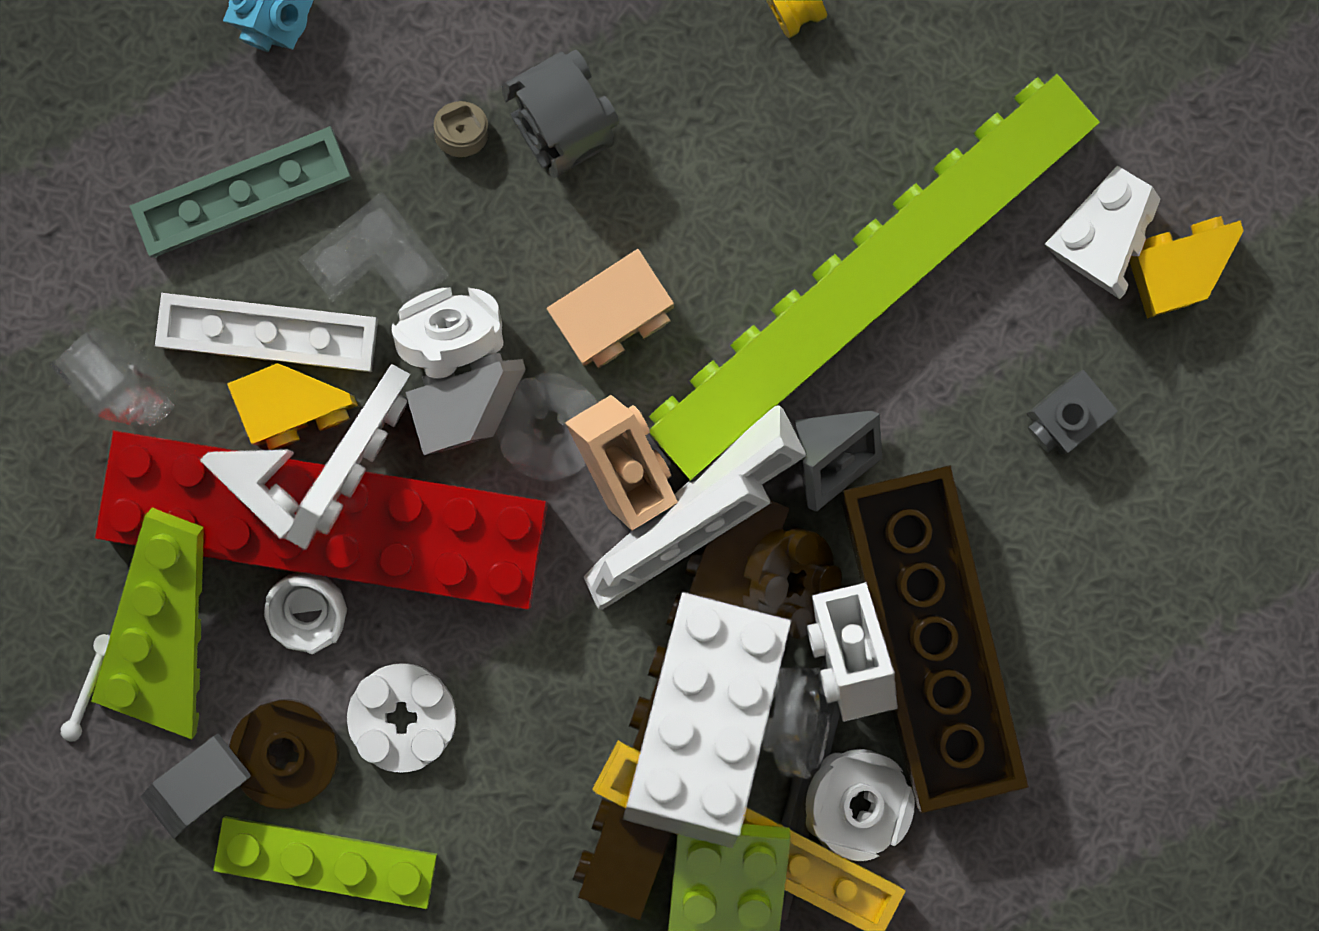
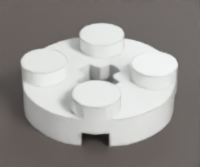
(471, 330)
(422, 694)
(829, 800)

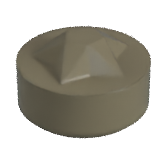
(460, 129)

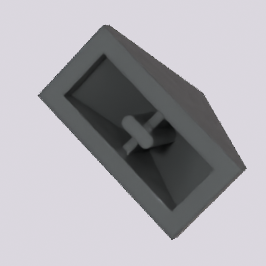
(837, 452)
(195, 785)

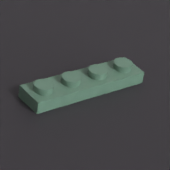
(240, 192)

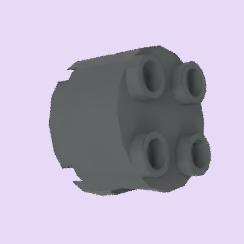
(561, 112)

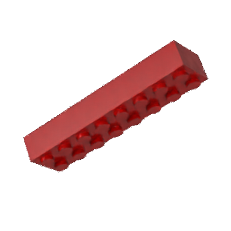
(385, 535)

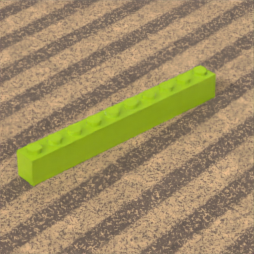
(873, 276)

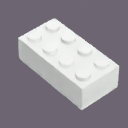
(707, 720)

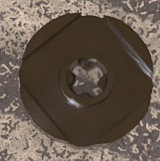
(812, 571)
(313, 740)

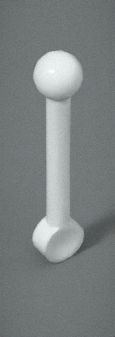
(71, 729)

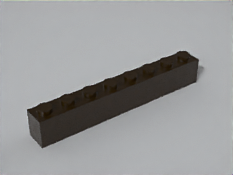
(628, 852)

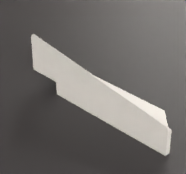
(706, 508)

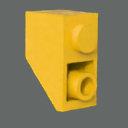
(1185, 269)
(282, 401)

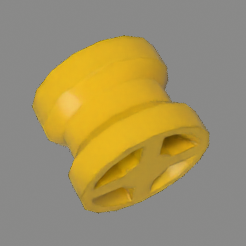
(794, 13)

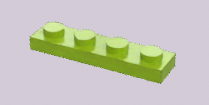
(325, 862)

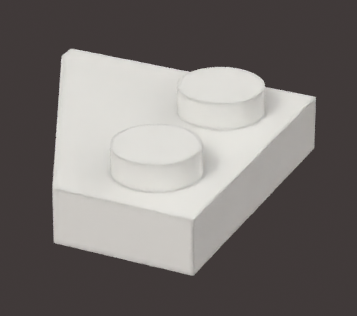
(1107, 230)

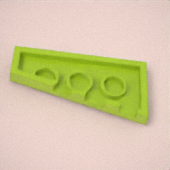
(157, 629)

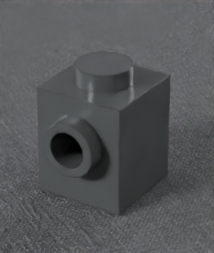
(1070, 414)

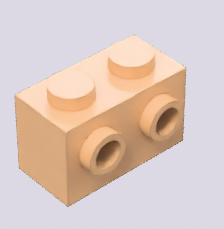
(612, 309)
(622, 461)

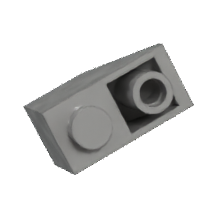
(464, 406)

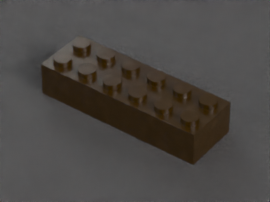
(937, 637)

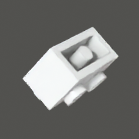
(854, 652)

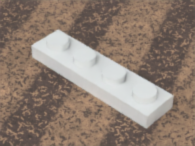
(266, 332)
(343, 470)

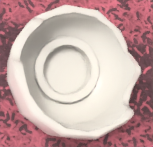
(300, 594)

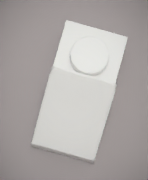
(245, 476)

